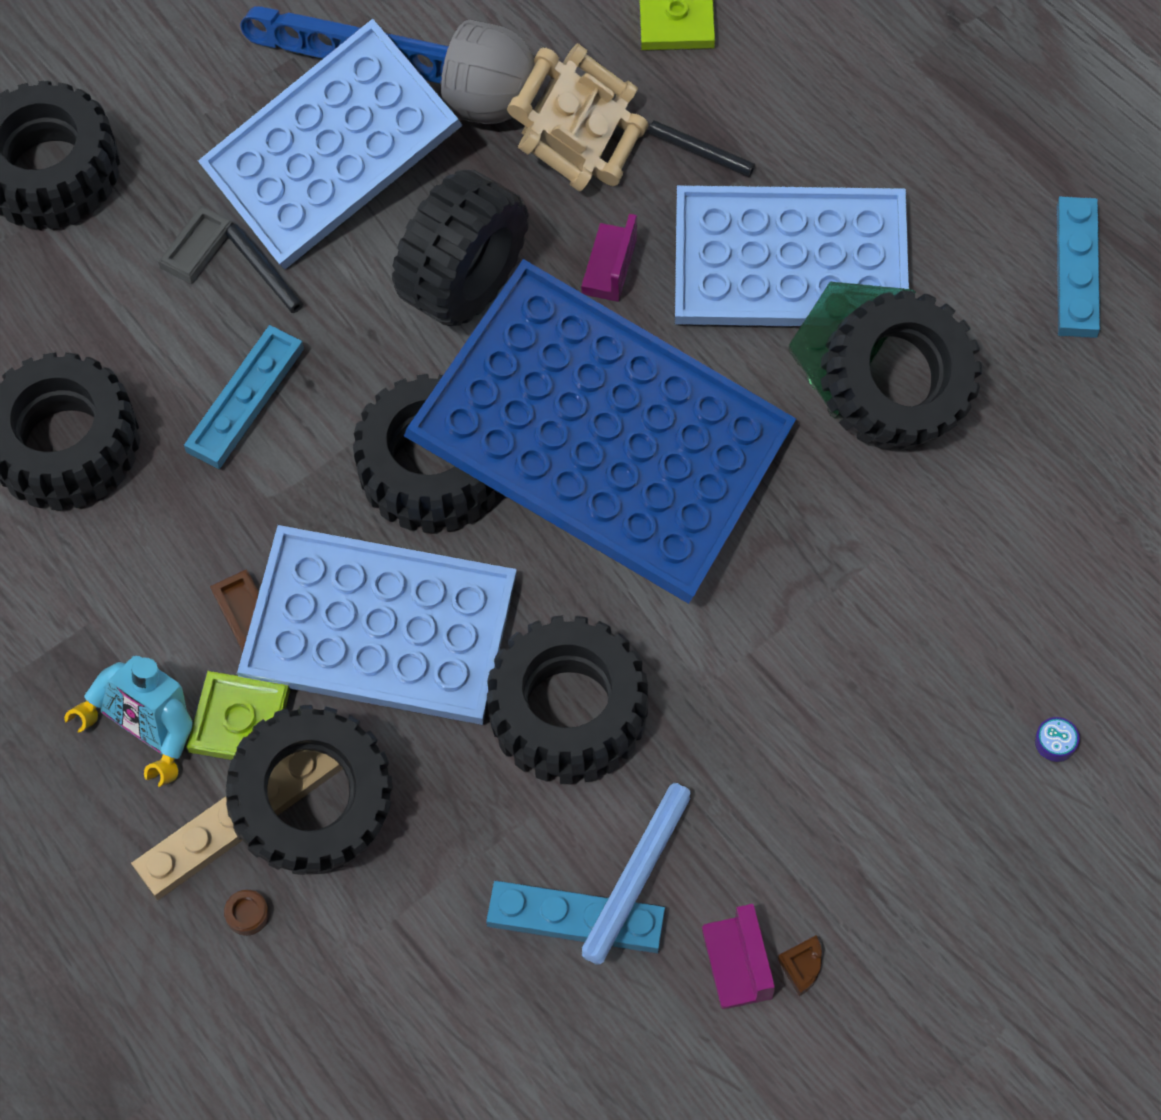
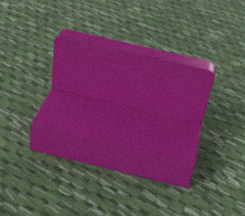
(610, 260)
(738, 959)

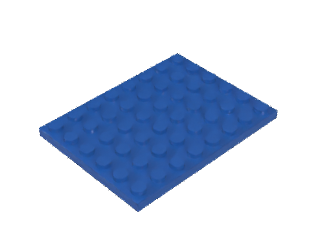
(602, 430)

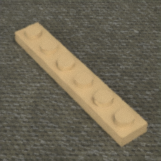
(213, 832)

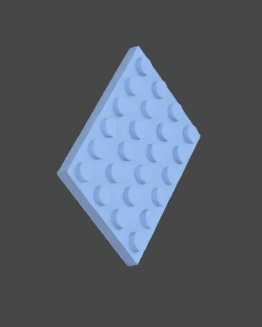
(329, 143)
(774, 249)
(378, 624)

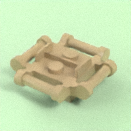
(577, 117)

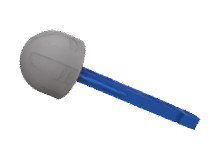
(476, 71)

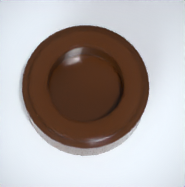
(246, 912)

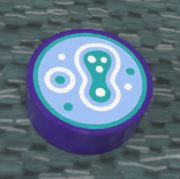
(1057, 739)

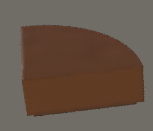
(802, 964)

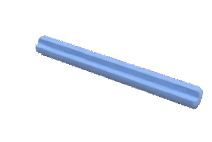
(635, 874)

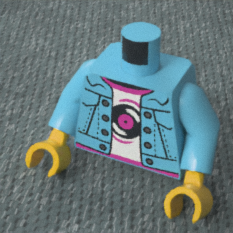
(145, 705)

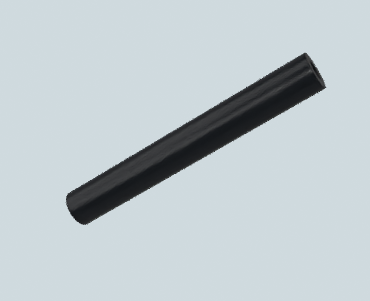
(701, 148)
(264, 269)

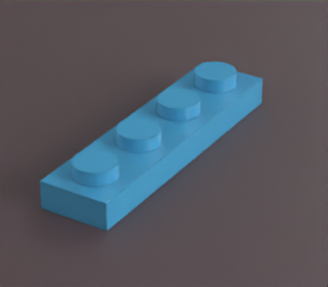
(1078, 267)
(244, 397)
(569, 915)

